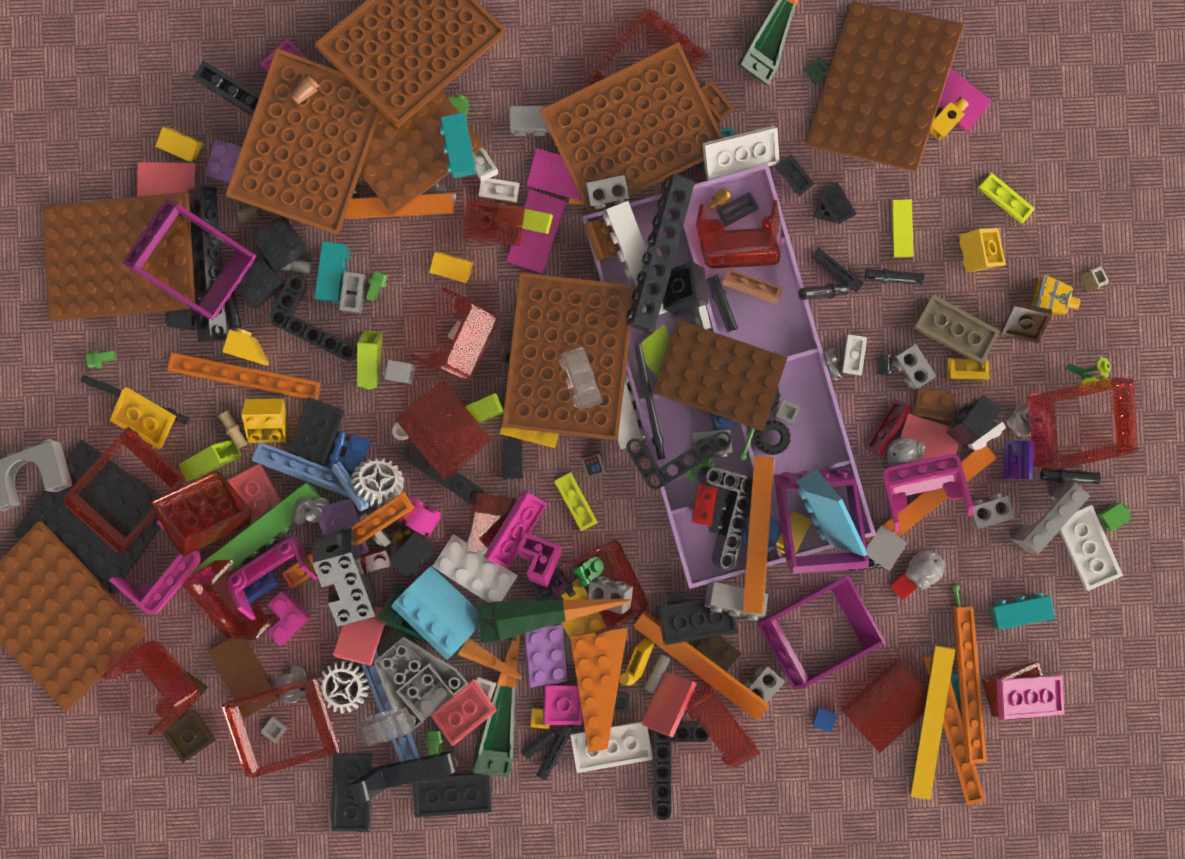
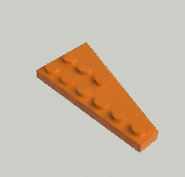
(598, 673)

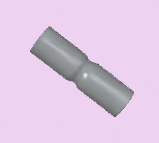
(299, 266)
(657, 673)

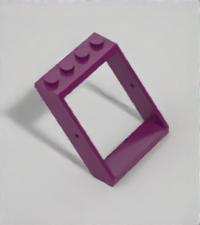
(224, 284)
(822, 562)
(856, 614)

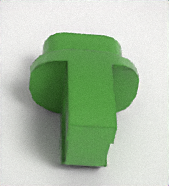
(377, 280)
(95, 359)
(692, 476)
(434, 741)

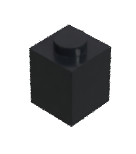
(181, 319)

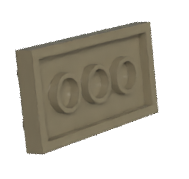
(957, 329)

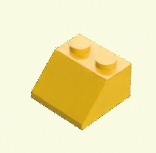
(982, 249)
(242, 345)

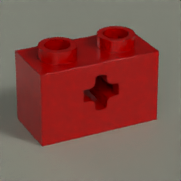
(704, 505)

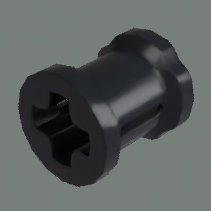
(884, 365)

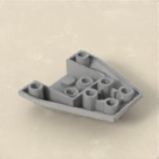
(417, 679)

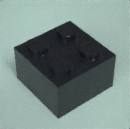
(279, 243)
(259, 282)
(685, 289)
(973, 420)
(412, 553)

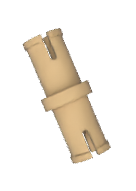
(233, 429)

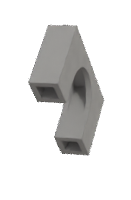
(49, 459)
(1067, 500)

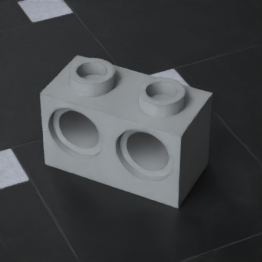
(606, 187)
(353, 293)
(918, 364)
(399, 372)
(695, 437)
(991, 516)
(610, 591)
(766, 690)

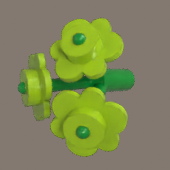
(1102, 365)

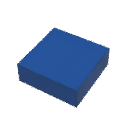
(824, 719)

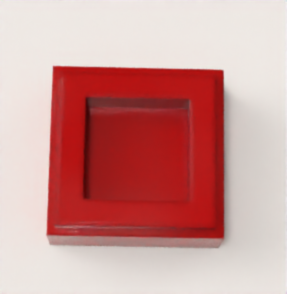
(903, 586)

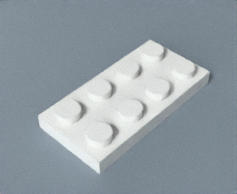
(741, 152)
(1090, 549)
(474, 571)
(626, 745)

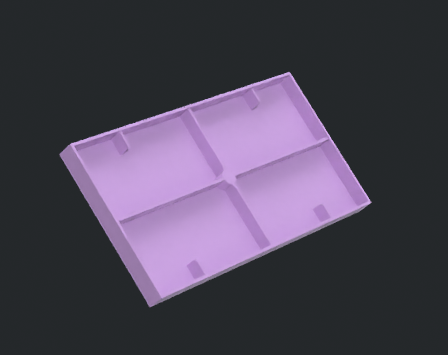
(781, 328)

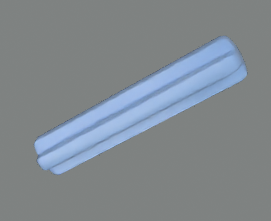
(345, 480)

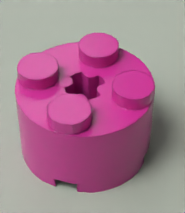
(421, 518)

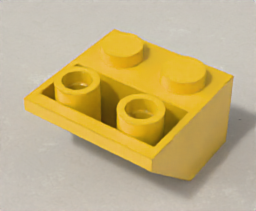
(265, 420)

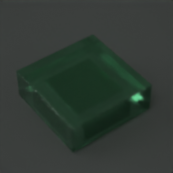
(817, 70)

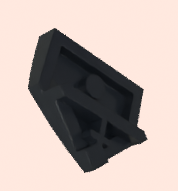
(834, 205)

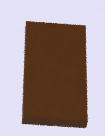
(242, 673)

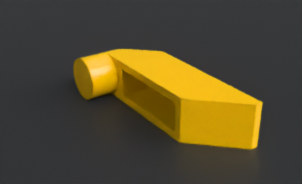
(637, 662)

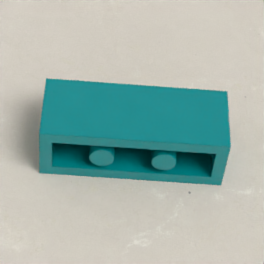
(458, 145)
(331, 271)
(1022, 611)

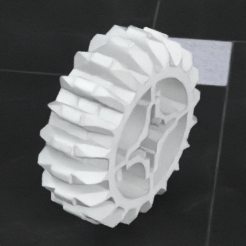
(386, 476)
(347, 694)

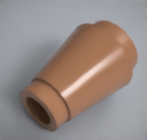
(305, 89)

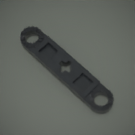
(457, 484)

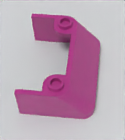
(923, 476)
(262, 565)
(154, 597)

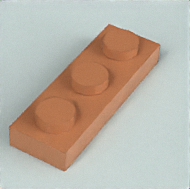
(752, 286)

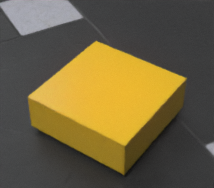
(537, 718)

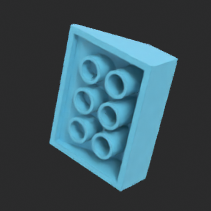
(829, 513)
(438, 612)

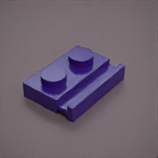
(1018, 459)

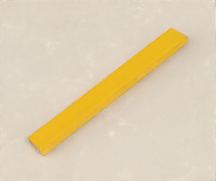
(932, 722)

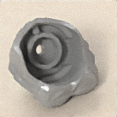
(1020, 421)
(906, 451)
(925, 568)

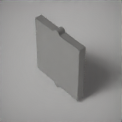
(885, 547)

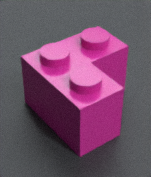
(543, 556)
(291, 617)

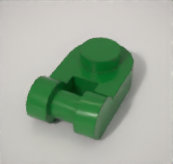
(593, 568)

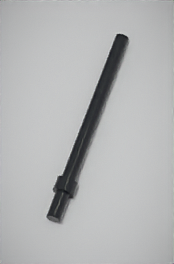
(115, 391)
(657, 438)

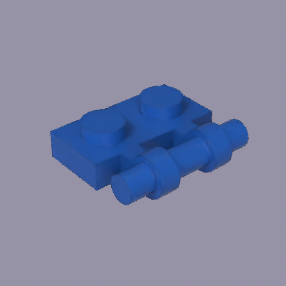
(355, 452)

